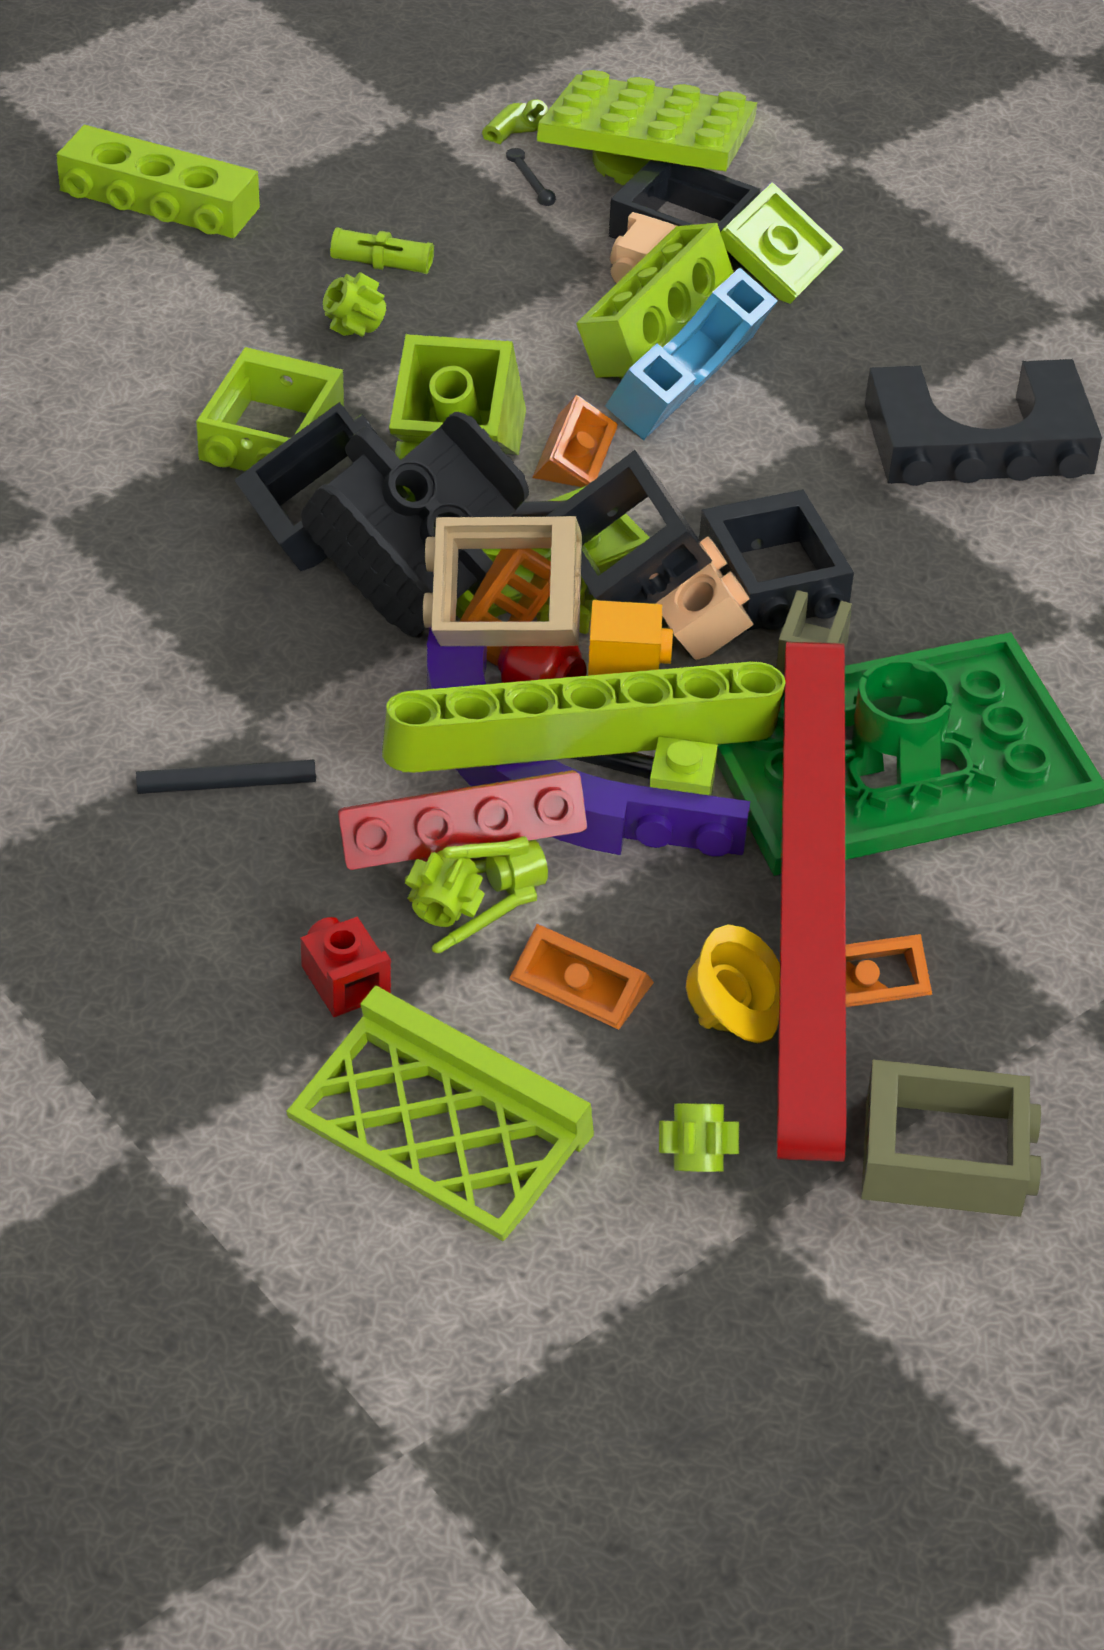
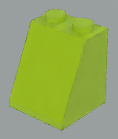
(463, 377)

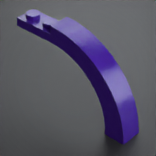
(611, 807)

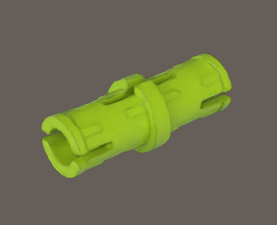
(381, 250)

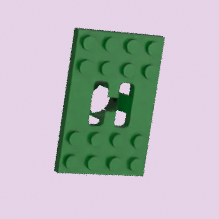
(981, 713)

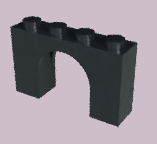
(926, 446)

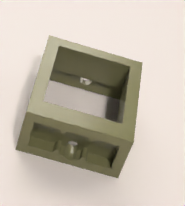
(947, 1181)

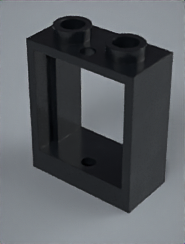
(683, 186)
(291, 470)
(772, 523)
(670, 552)

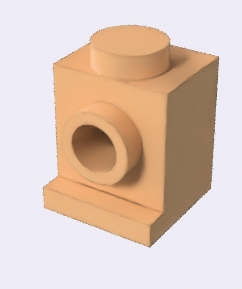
(638, 241)

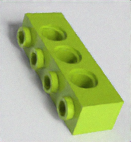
(158, 181)
(654, 298)

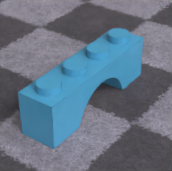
(673, 373)

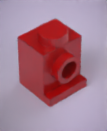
(340, 954)

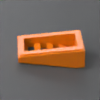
(503, 573)

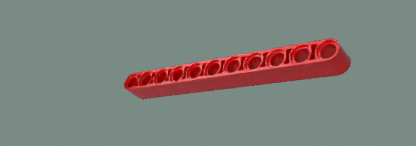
(813, 908)

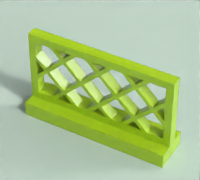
(480, 1077)

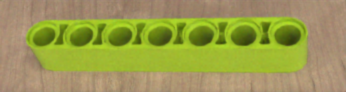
(580, 716)

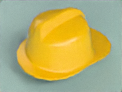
(736, 984)

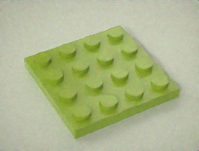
(649, 120)

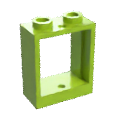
(261, 379)

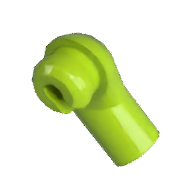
(515, 119)

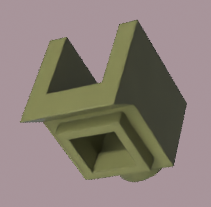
(798, 631)

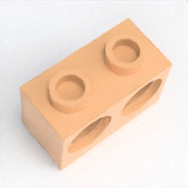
(706, 607)

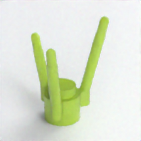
(509, 866)

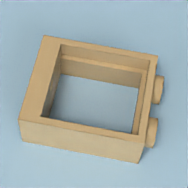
(456, 533)

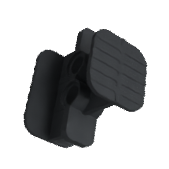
(383, 537)

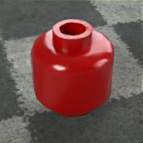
(540, 663)

